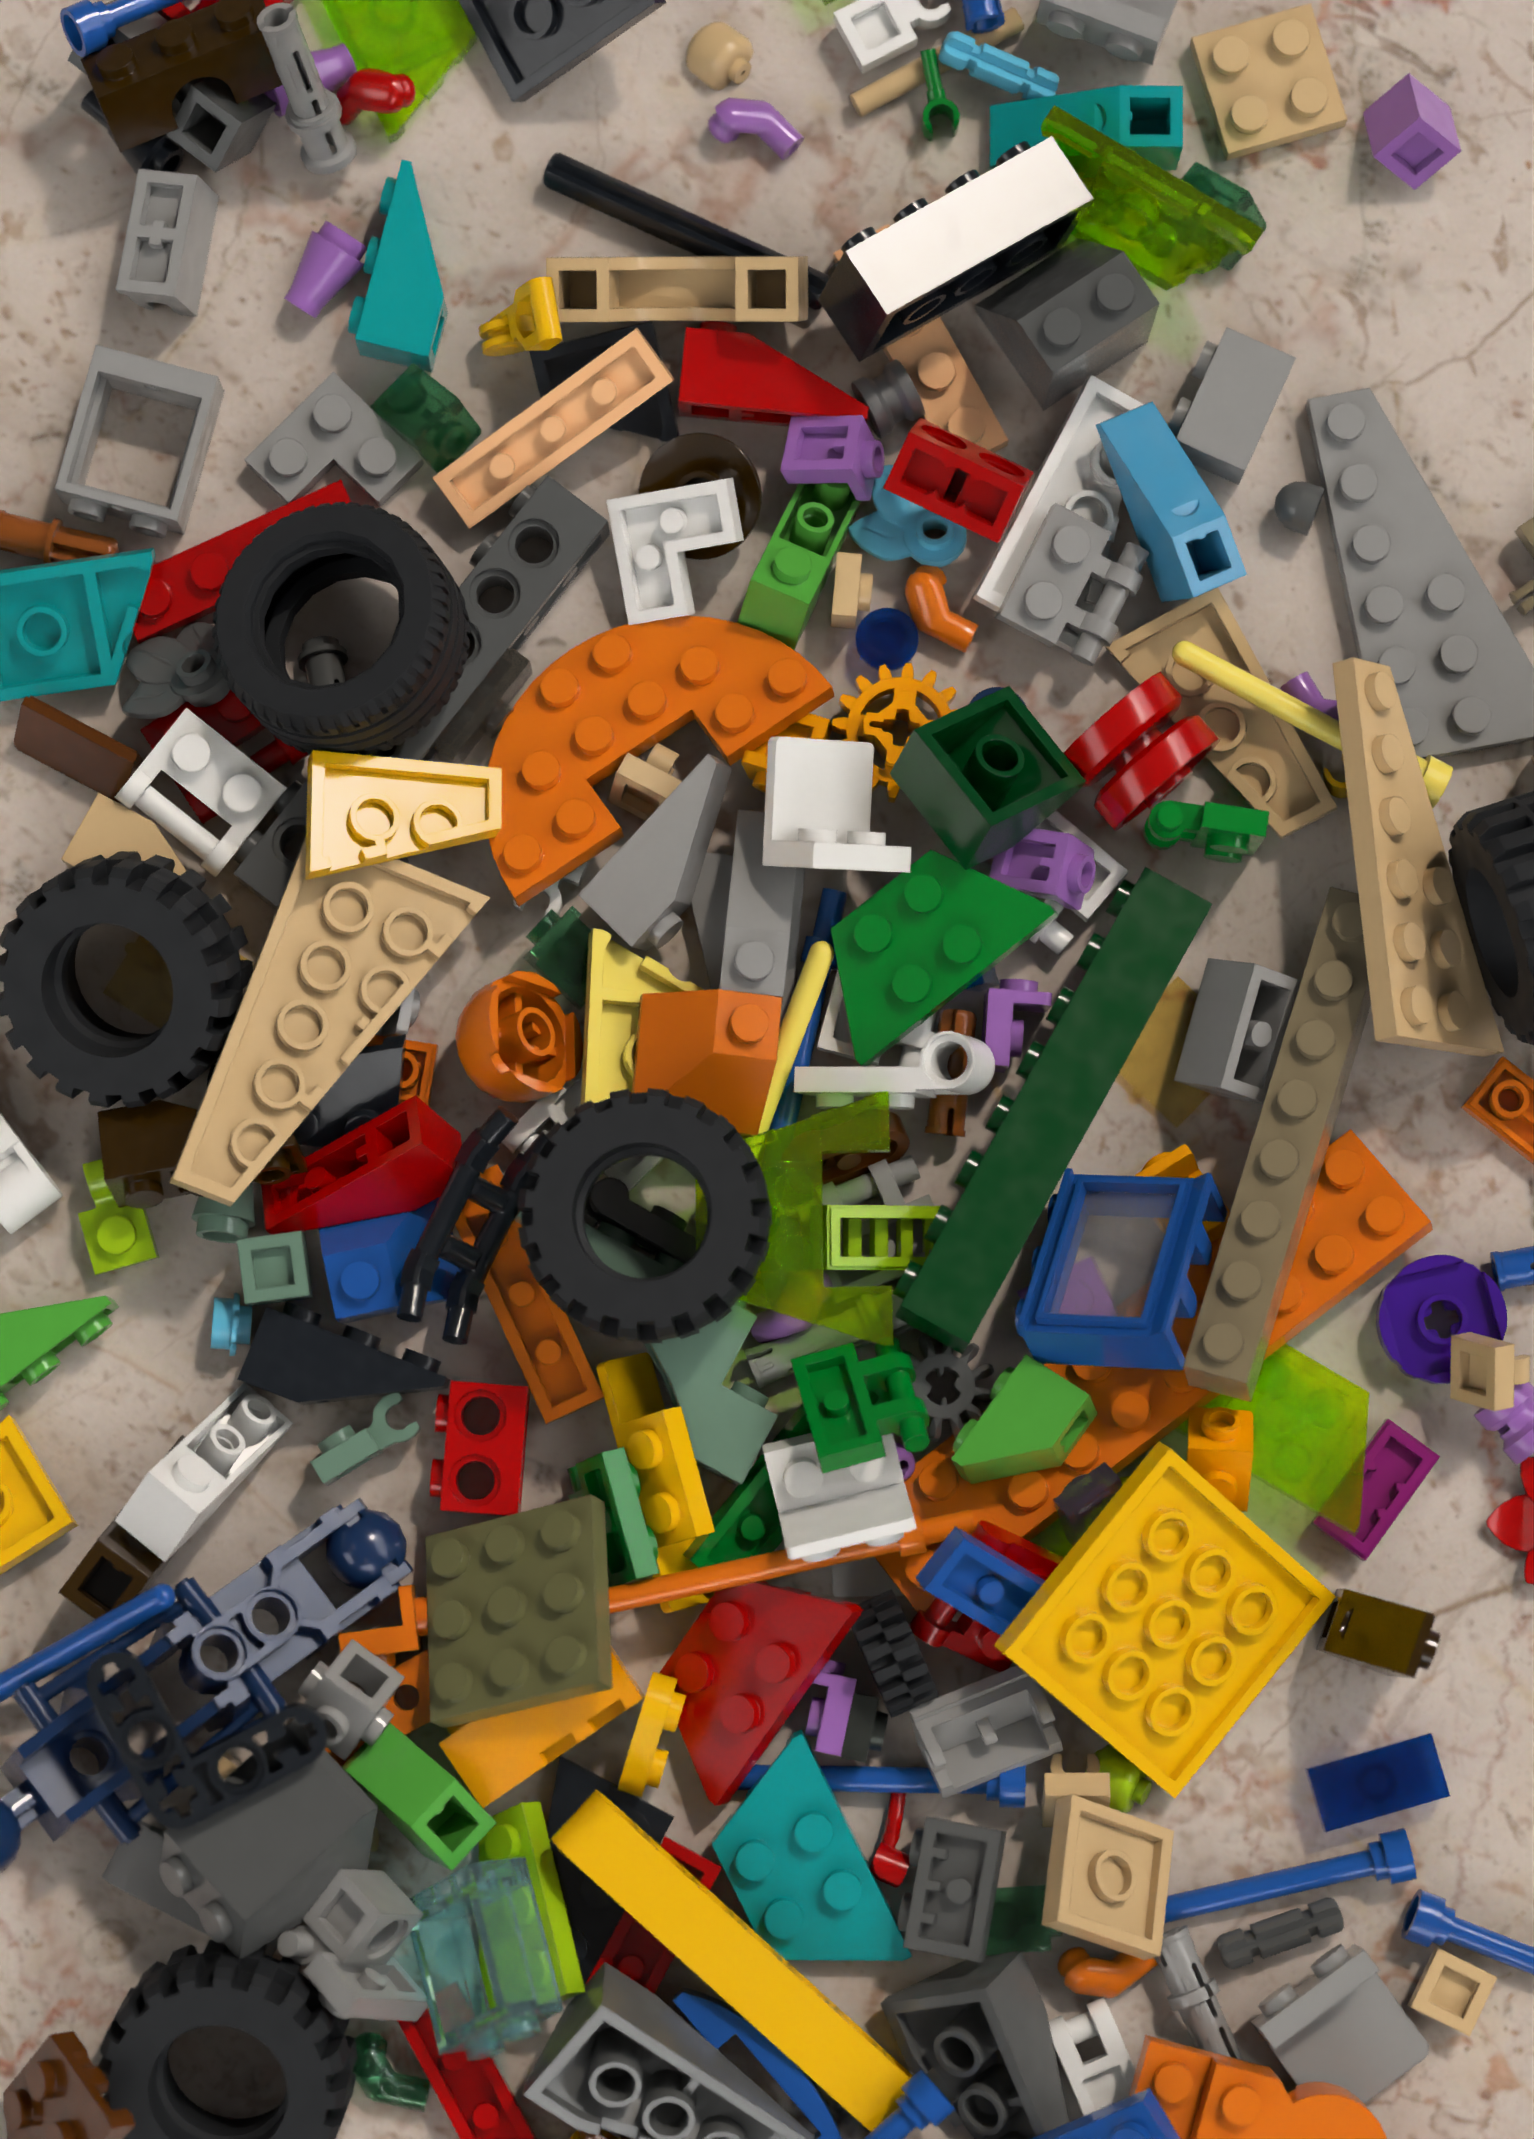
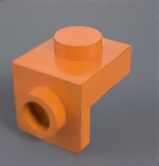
(389, 1640)

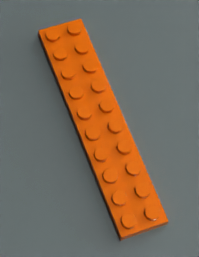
(1350, 1234)

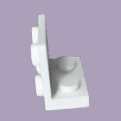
(822, 808)
(836, 1507)

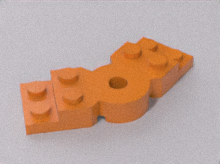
(1237, 2099)

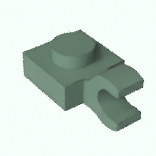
(349, 1450)

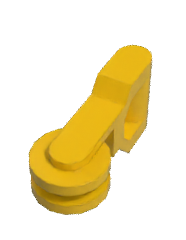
(526, 324)

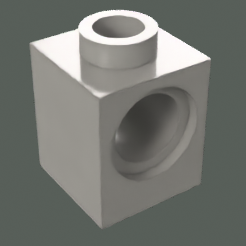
(363, 1916)

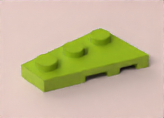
(523, 1833)

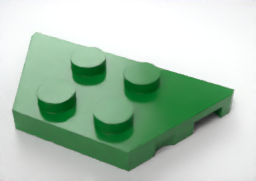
(924, 945)

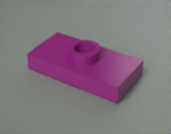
(1392, 1474)

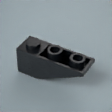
(318, 1366)

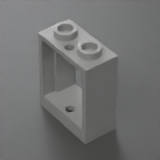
(152, 380)

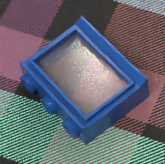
(1117, 1269)

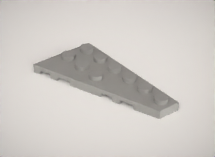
(1415, 588)

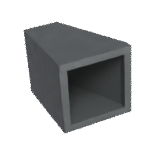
(1070, 317)
(271, 1853)

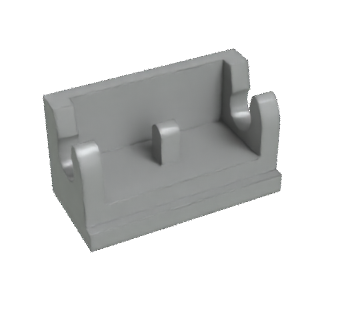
(167, 241)
(984, 1730)

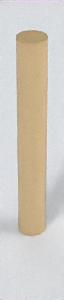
(912, 74)

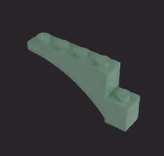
(721, 1422)

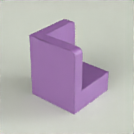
(1411, 131)

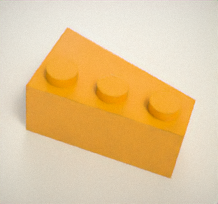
(510, 1747)

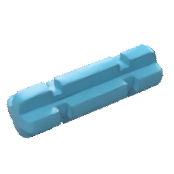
(997, 67)

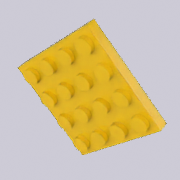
(1165, 1620)

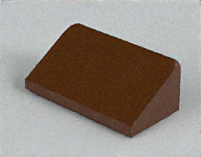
(74, 748)

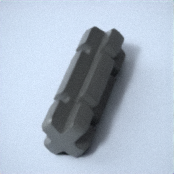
(1280, 1933)

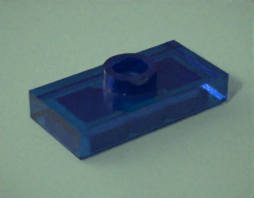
(1377, 1782)

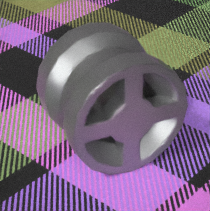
(889, 398)

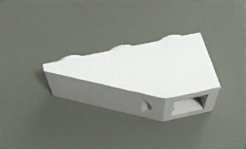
(202, 1471)

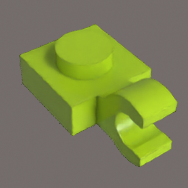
(114, 1234)

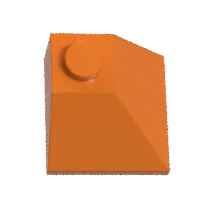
(710, 1048)

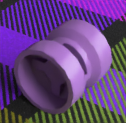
(1514, 1423)

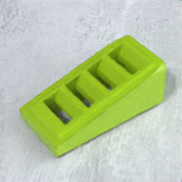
(878, 1236)

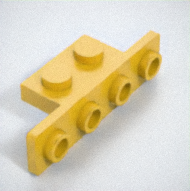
(664, 1460)

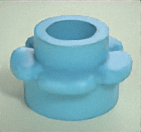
(230, 1324)

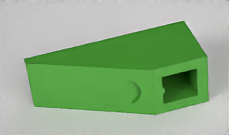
(798, 560)
(38, 1334)

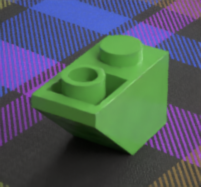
(1026, 1426)
(419, 1797)

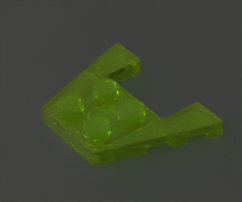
(794, 1265)

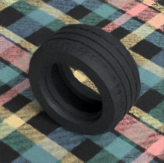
(280, 576)

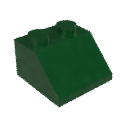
(985, 776)

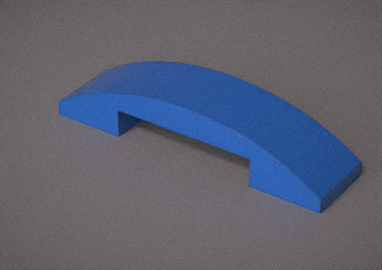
(720, 2022)

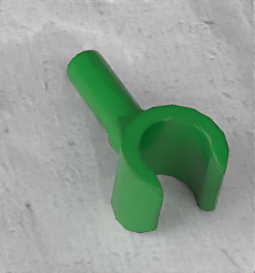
(936, 96)

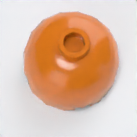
(518, 1039)

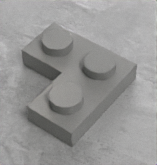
(331, 430)

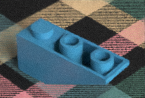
(1169, 506)

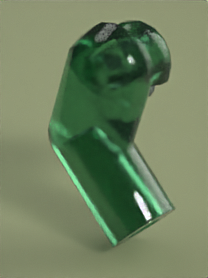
(381, 2081)

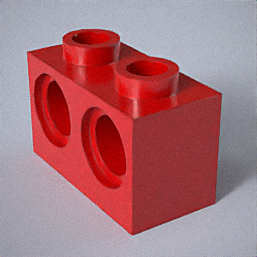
(958, 480)
(501, 1449)

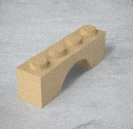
(680, 288)

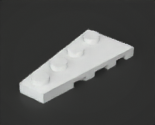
(1075, 477)

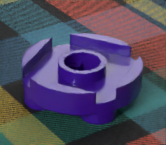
(1409, 1299)

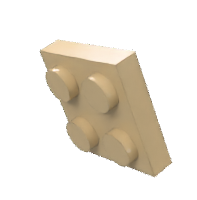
(1268, 81)
(1108, 1877)

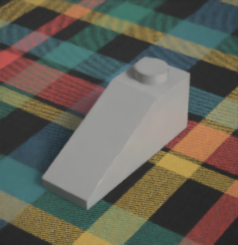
(658, 868)
(756, 915)

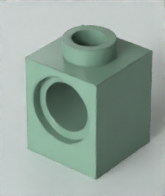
(275, 1268)

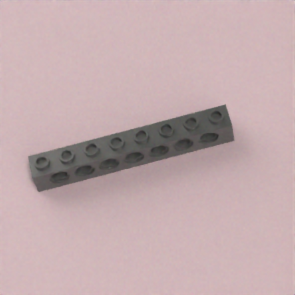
(537, 512)

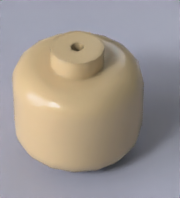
(719, 55)

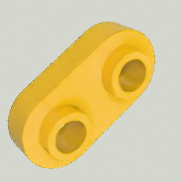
(658, 1712)

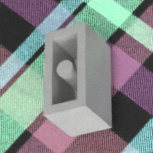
(1232, 403)
(1236, 1029)

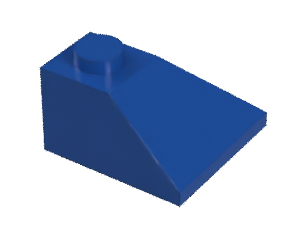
(367, 1263)

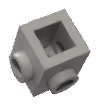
(347, 1708)

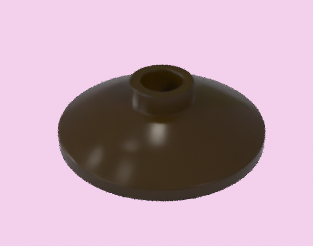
(702, 459)

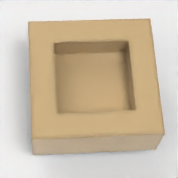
(851, 590)
(1452, 1991)

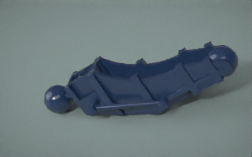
(362, 1551)

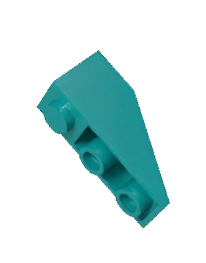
(1133, 115)
(405, 299)

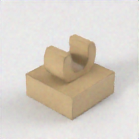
(644, 785)
(1486, 1371)
(1088, 1785)

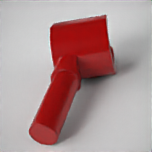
(889, 1863)

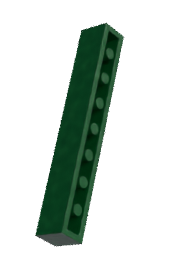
(1052, 1111)

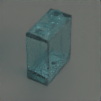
(514, 1952)

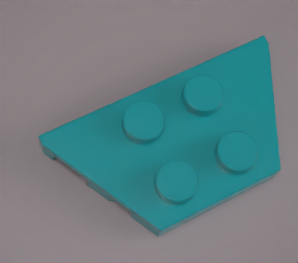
(69, 622)
(804, 1869)

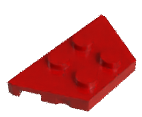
(747, 1671)

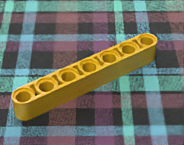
(733, 1959)

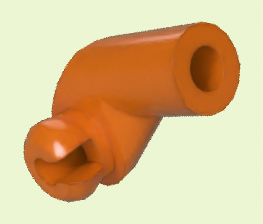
(931, 611)
(1099, 1976)

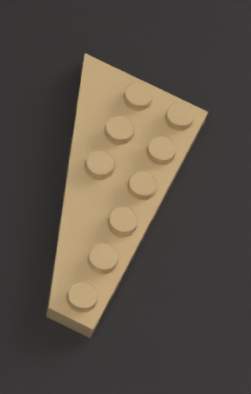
(1413, 926)
(320, 990)

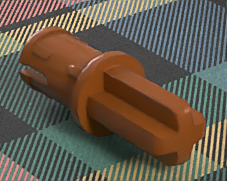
(50, 540)
(948, 1112)

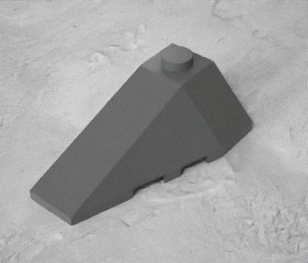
(983, 2045)
(645, 2073)

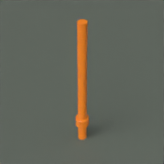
(776, 1565)

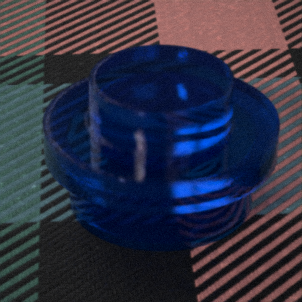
(887, 638)

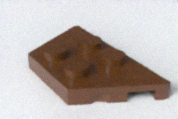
(61, 2096)

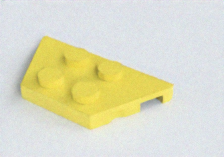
(612, 1008)

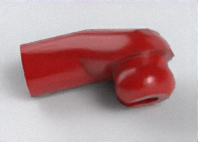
(375, 92)

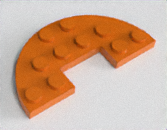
(623, 698)

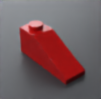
(747, 381)
(368, 1173)

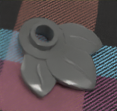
(175, 673)

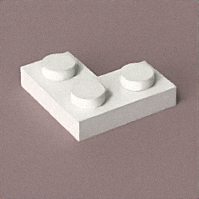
(651, 540)

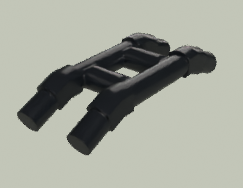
(439, 1243)

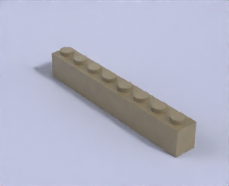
(1284, 1157)

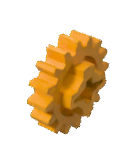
(871, 726)

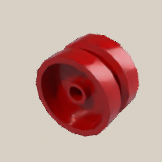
(1145, 760)

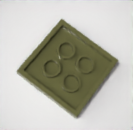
(518, 1612)

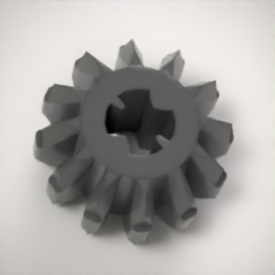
(963, 1386)

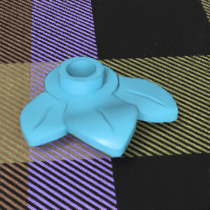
(899, 530)

